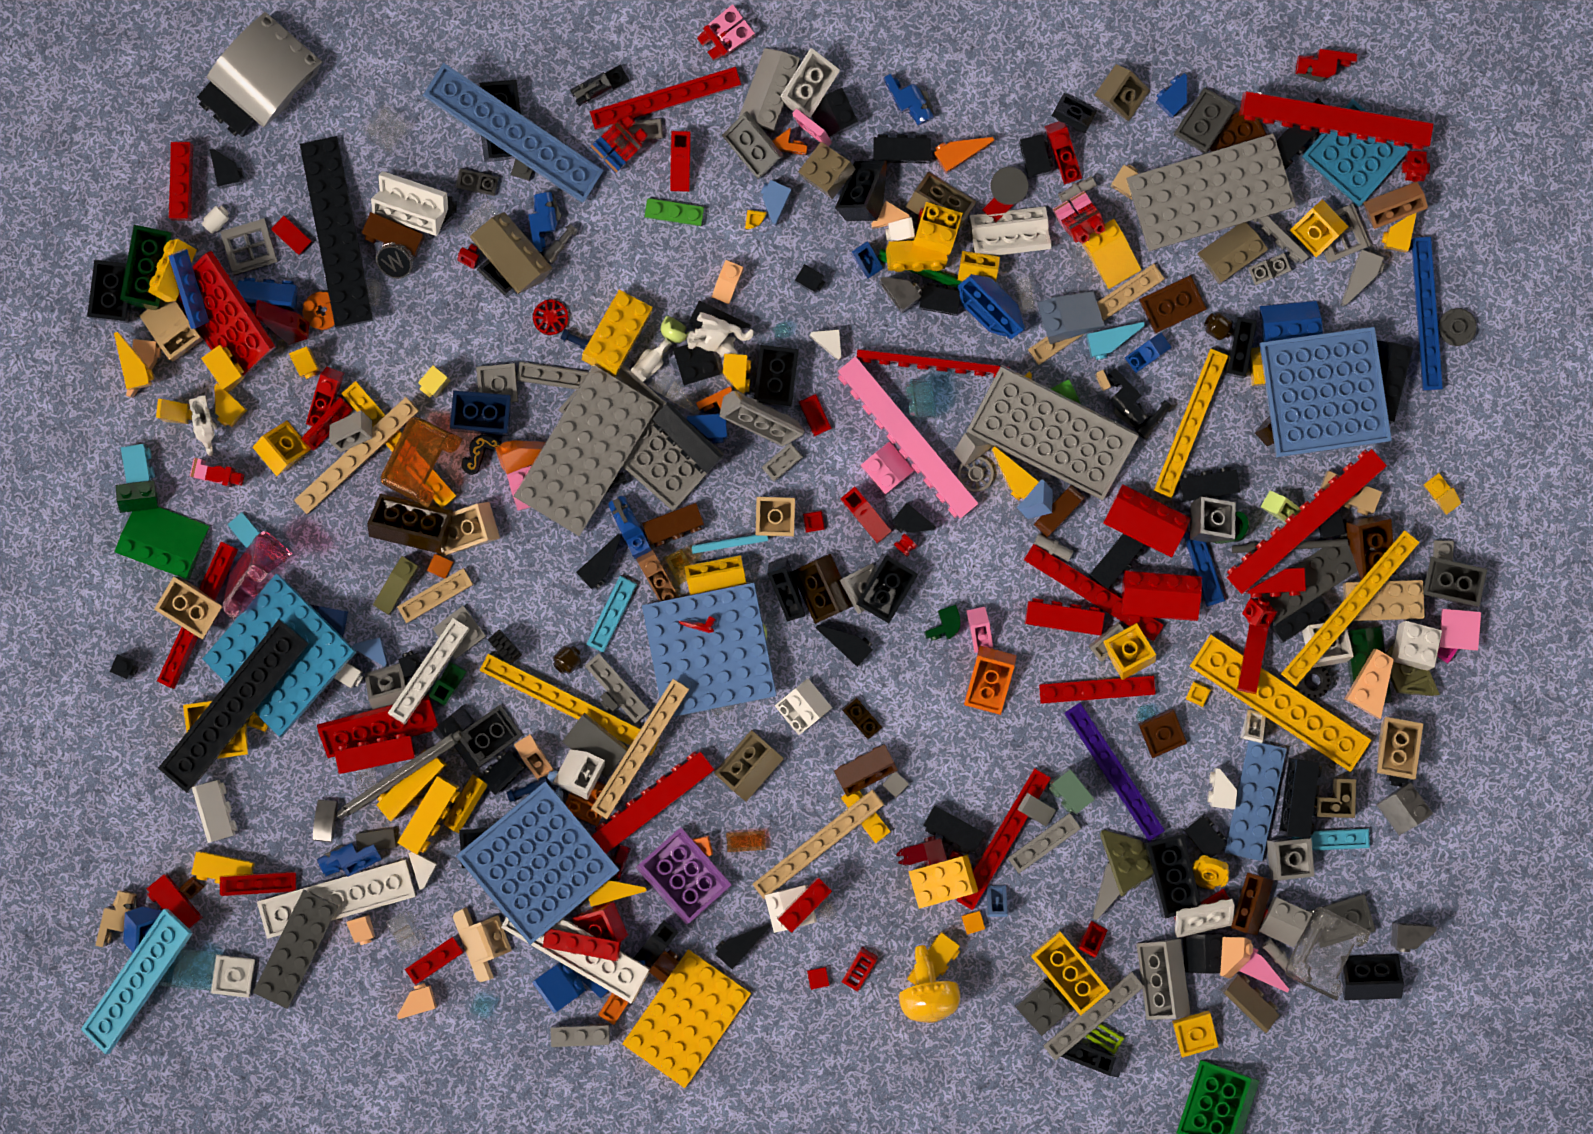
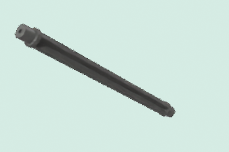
(399, 774)

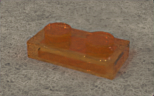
(746, 841)

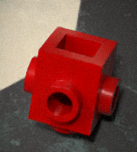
(1415, 166)
(1259, 612)

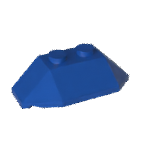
(991, 306)

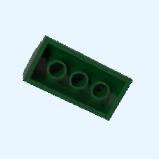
(143, 255)
(1362, 644)

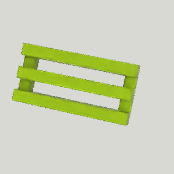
(1116, 1044)

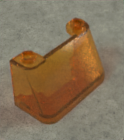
(416, 457)

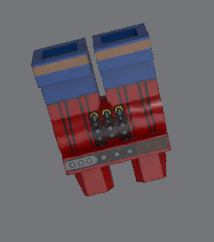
(625, 141)

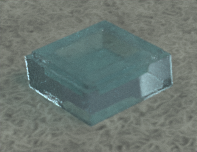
(481, 1006)

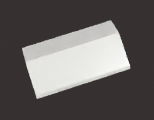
(410, 203)
(1013, 233)

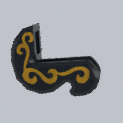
(477, 450)

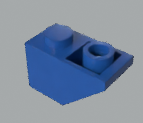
(1175, 97)
(1148, 352)

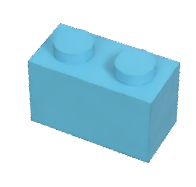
(137, 463)

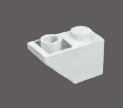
(1223, 792)

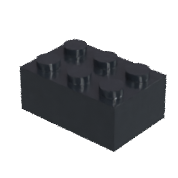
(106, 293)
(776, 376)

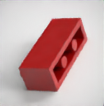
(168, 896)
(804, 905)

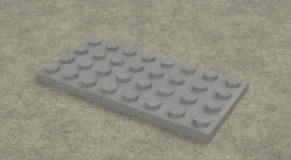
(1211, 192)
(1052, 432)
(586, 450)
(653, 457)

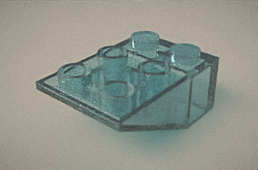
(922, 399)
(191, 970)

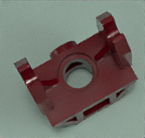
(930, 852)

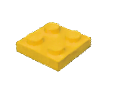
(1195, 1033)

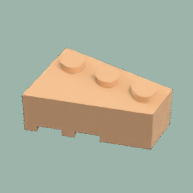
(1371, 684)

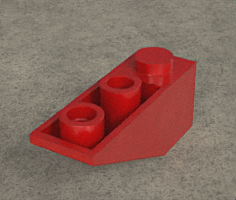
(1063, 151)
(680, 161)
(325, 394)
(865, 514)
(1284, 581)

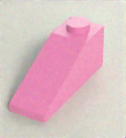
(1261, 970)

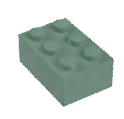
(1071, 791)

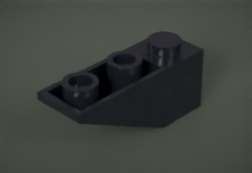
(657, 943)

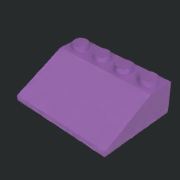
(683, 876)

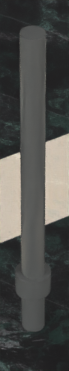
(1251, 547)

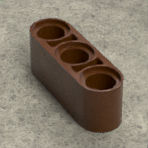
(1060, 510)

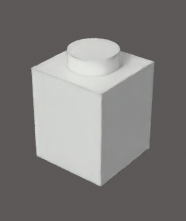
(350, 676)

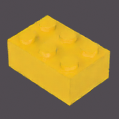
(943, 881)

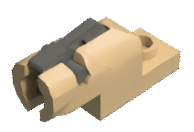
(114, 917)

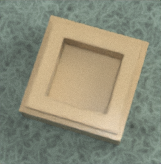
(1102, 380)

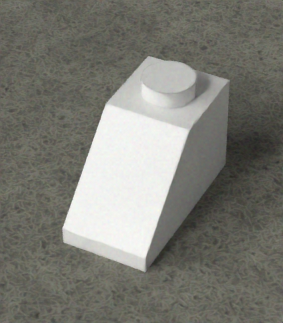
(900, 230)

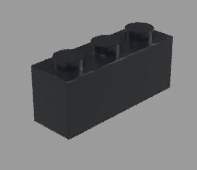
(225, 110)
(902, 149)
(1240, 347)
(1209, 484)
(1116, 561)
(1300, 619)
(953, 830)

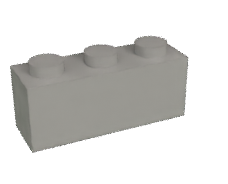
(580, 1035)

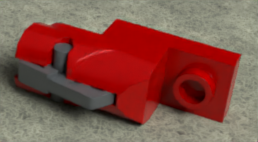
(1323, 65)

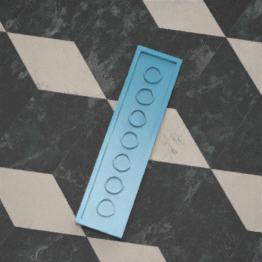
(136, 981)

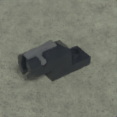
(599, 85)
(1125, 401)

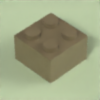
(826, 170)

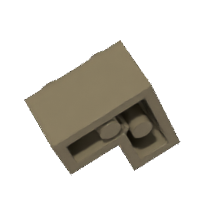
(1343, 800)

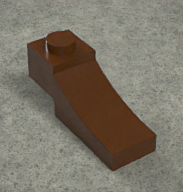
(664, 965)

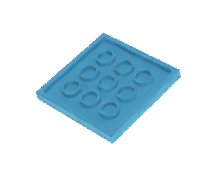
(1353, 164)

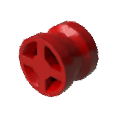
(905, 545)

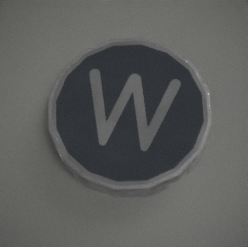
(395, 260)

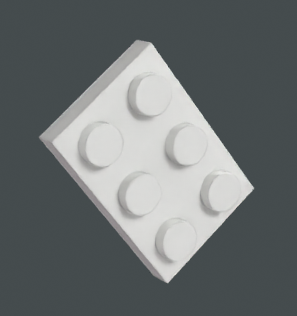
(1204, 918)

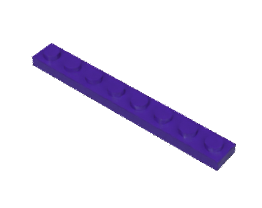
(1114, 771)

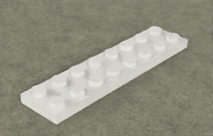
(351, 894)
(619, 977)

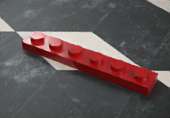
(1096, 689)

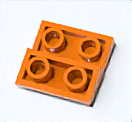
(582, 807)

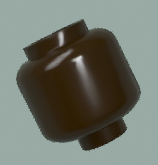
(1218, 326)
(567, 659)

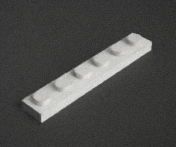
(428, 671)

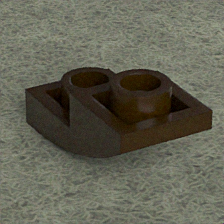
(861, 718)

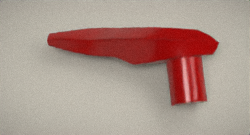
(707, 627)

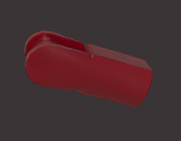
(620, 858)

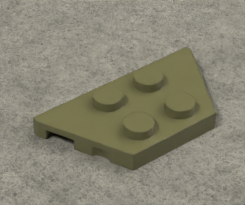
(1411, 679)
(1127, 860)

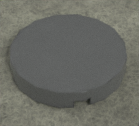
(1009, 185)
(1457, 327)

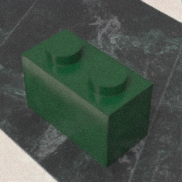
(136, 496)

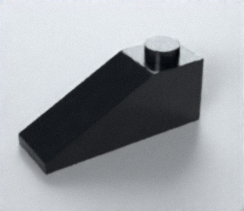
(705, 308)
(598, 566)
(785, 588)
(851, 646)
(738, 946)
(1095, 1059)

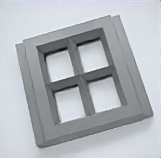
(1359, 232)
(253, 263)

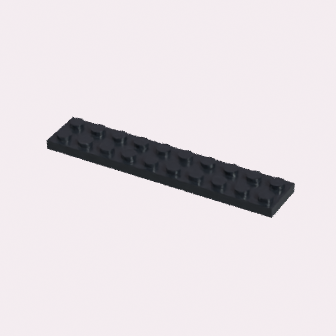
(336, 232)
(233, 706)

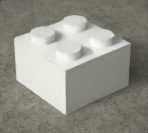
(1416, 645)
(1338, 652)

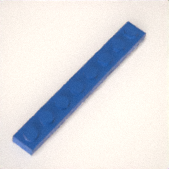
(1426, 313)

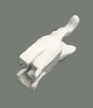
(714, 333)
(203, 422)

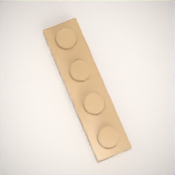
(435, 595)

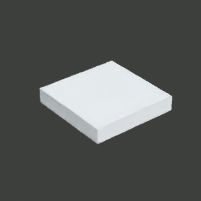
(232, 976)

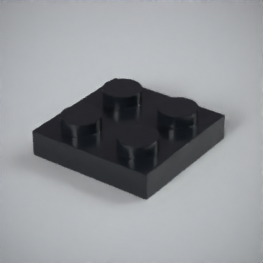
(1074, 113)
(695, 364)

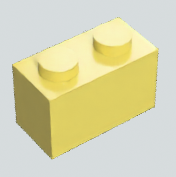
(433, 382)

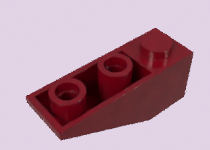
(283, 322)

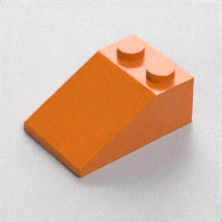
(990, 680)

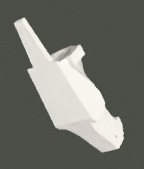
(650, 361)

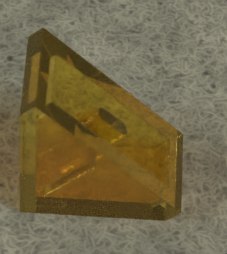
(677, 562)

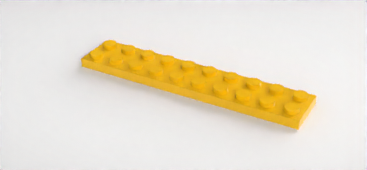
(1283, 705)

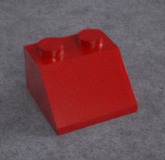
(602, 922)

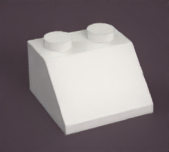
(780, 900)

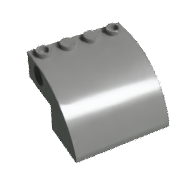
(264, 69)

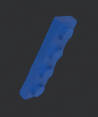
(188, 288)

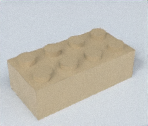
(1392, 602)

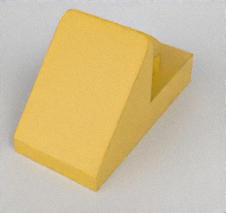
(1442, 493)

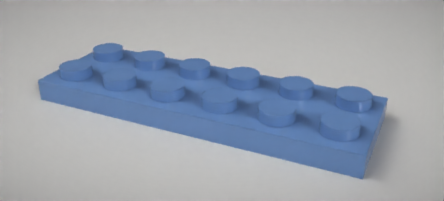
(1255, 800)

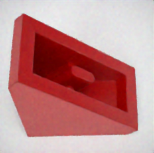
(1092, 939)

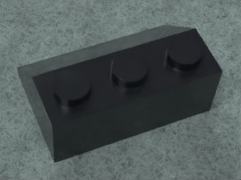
(1372, 977)

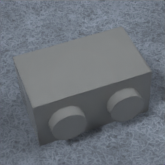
(350, 431)

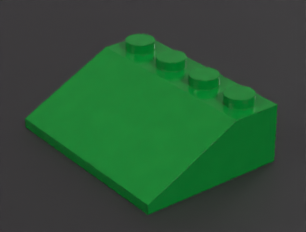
(163, 540)
(1217, 1101)

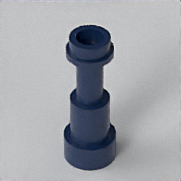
(566, 335)
(512, 795)

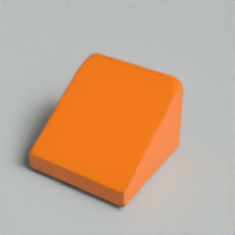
(440, 566)

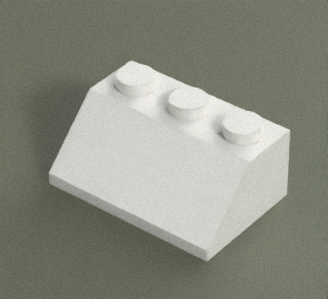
(809, 83)
(214, 810)

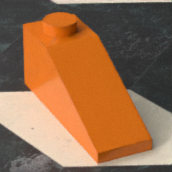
(957, 152)
(518, 454)

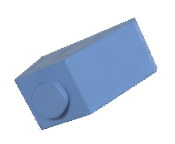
(775, 198)

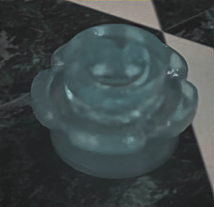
(781, 330)
(1144, 709)

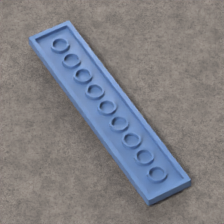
(512, 132)

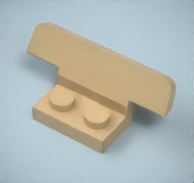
(481, 942)

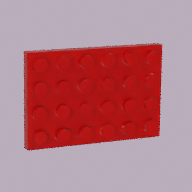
(229, 316)

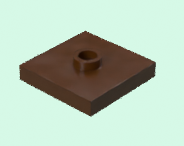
(1162, 733)

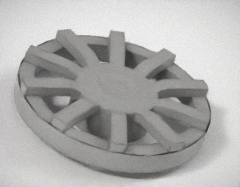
(976, 474)

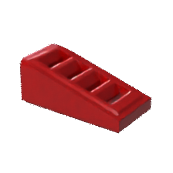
(866, 954)

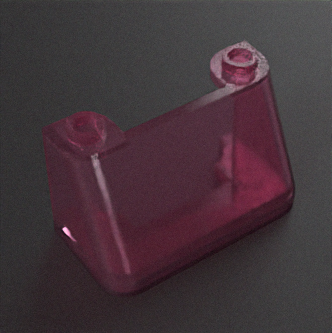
(254, 565)

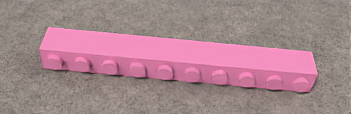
(907, 437)

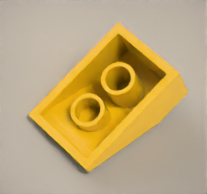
(1111, 255)

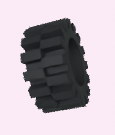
(504, 647)
(1321, 689)

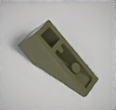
(396, 585)

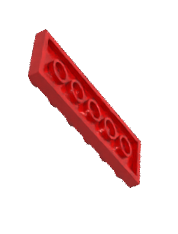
(374, 725)

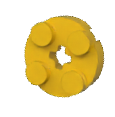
(1218, 870)

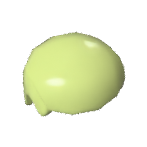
(673, 330)

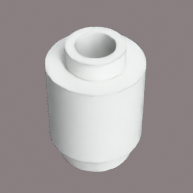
(215, 219)

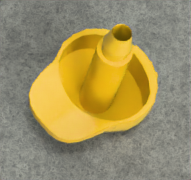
(929, 999)

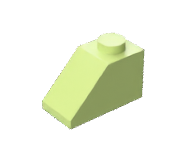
(1279, 506)

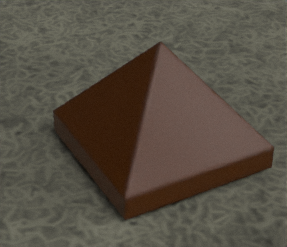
(191, 887)

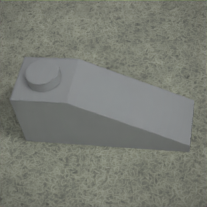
(1364, 271)
(1107, 893)

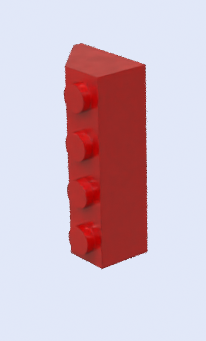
(1146, 520)
(1161, 595)

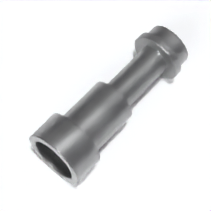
(551, 253)

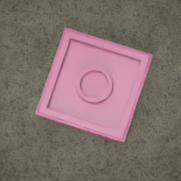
(811, 127)
(1460, 629)

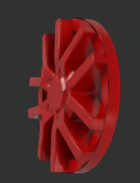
(550, 317)

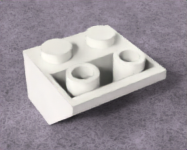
(803, 706)
(579, 773)

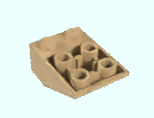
(171, 329)

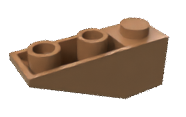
(657, 576)

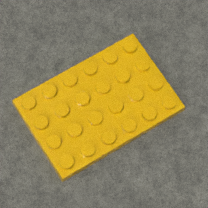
(686, 1018)

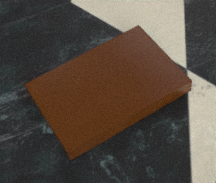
(1238, 131)
(1172, 304)

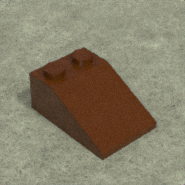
(1369, 541)

